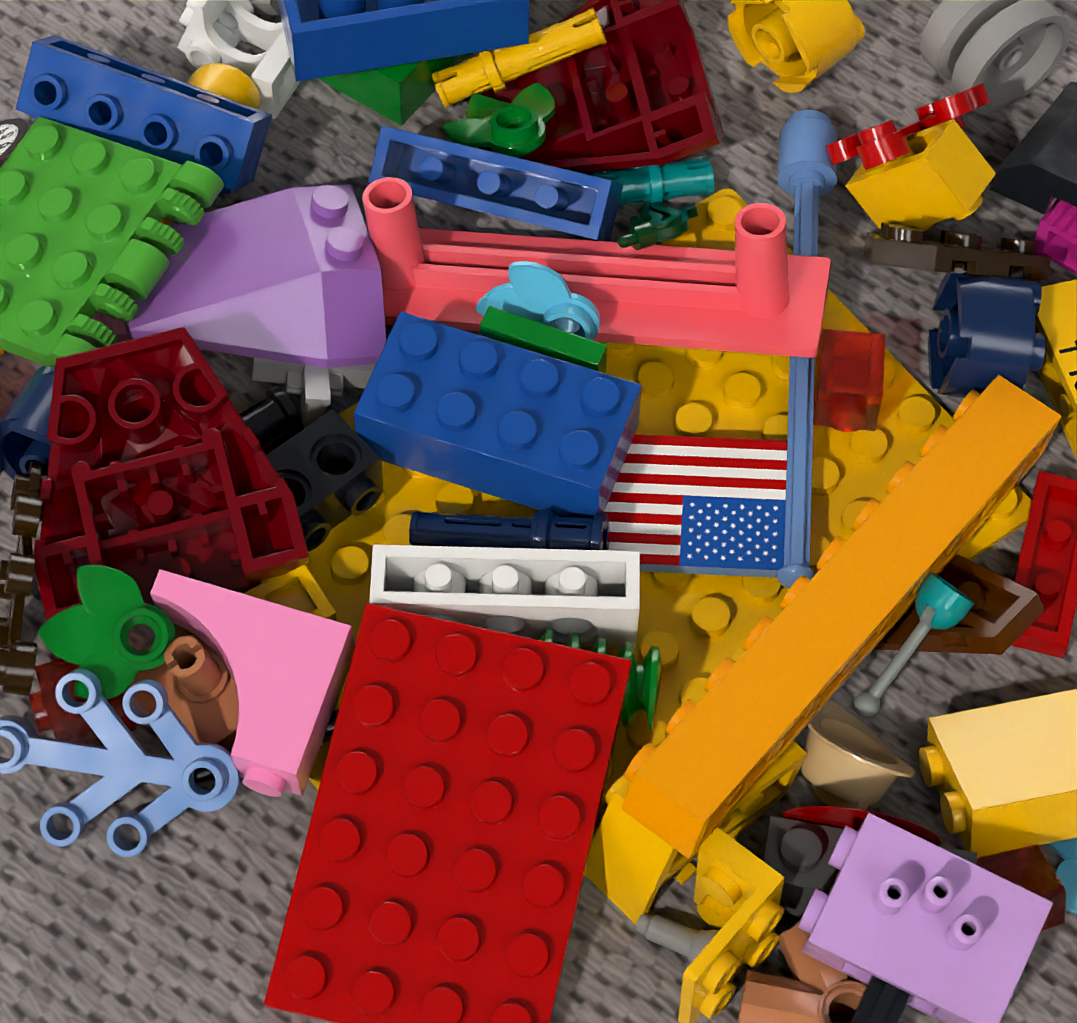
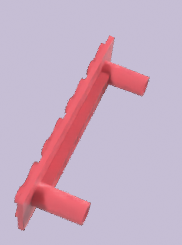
(647, 296)

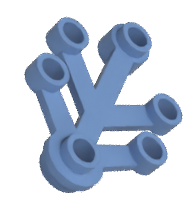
(122, 763)

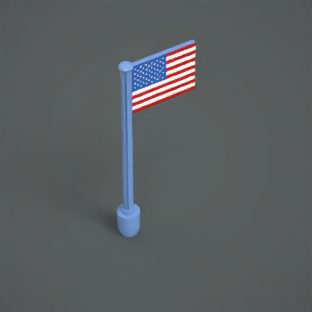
(733, 500)

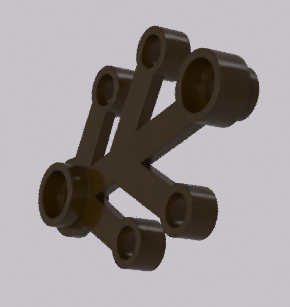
(16, 578)

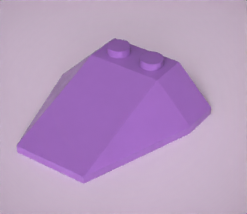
(275, 281)

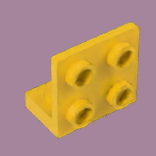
(743, 901)

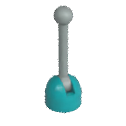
(939, 608)

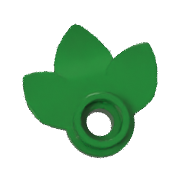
(505, 127)
(99, 629)

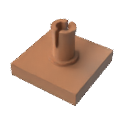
(197, 689)

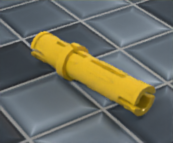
(501, 65)

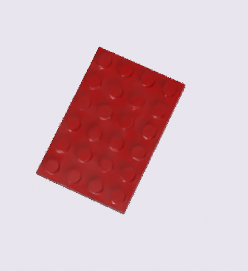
(449, 827)

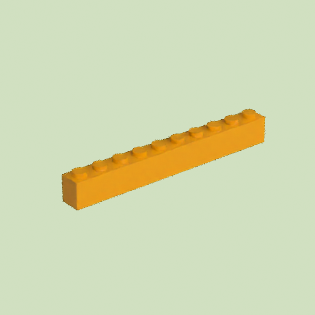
(835, 618)

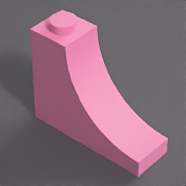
(284, 672)

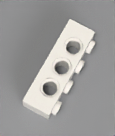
(515, 589)

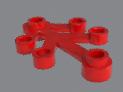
(885, 142)

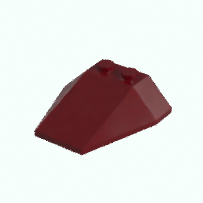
(630, 99)

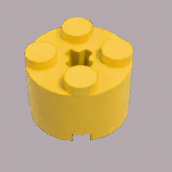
(795, 37)

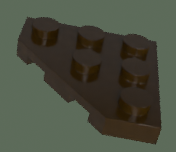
(906, 248)

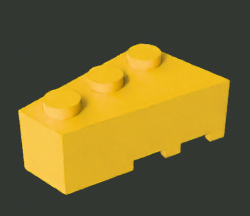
(634, 862)

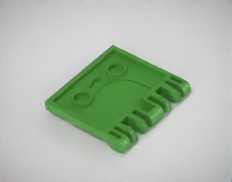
(86, 235)

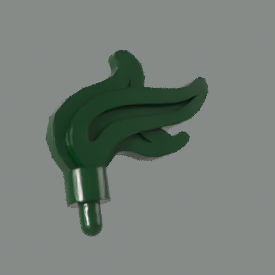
(657, 225)

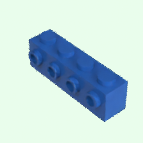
(142, 109)

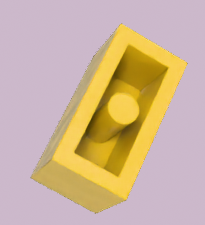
(929, 184)

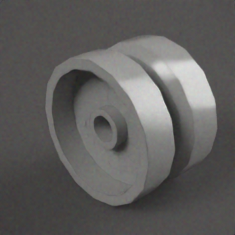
(997, 44)

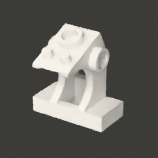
(215, 31)

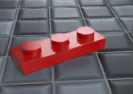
(1050, 563)

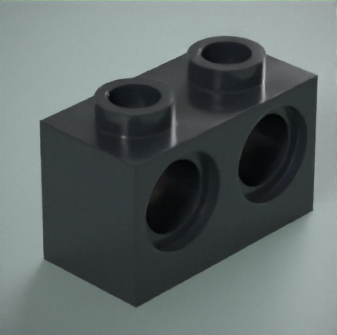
(322, 497)

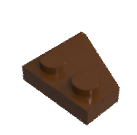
(992, 624)

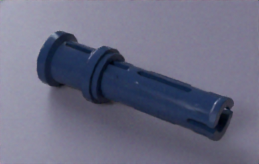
(493, 531)

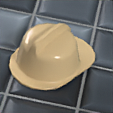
(848, 760)

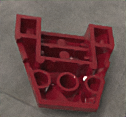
(157, 476)

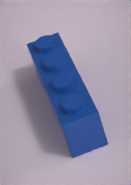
(498, 184)

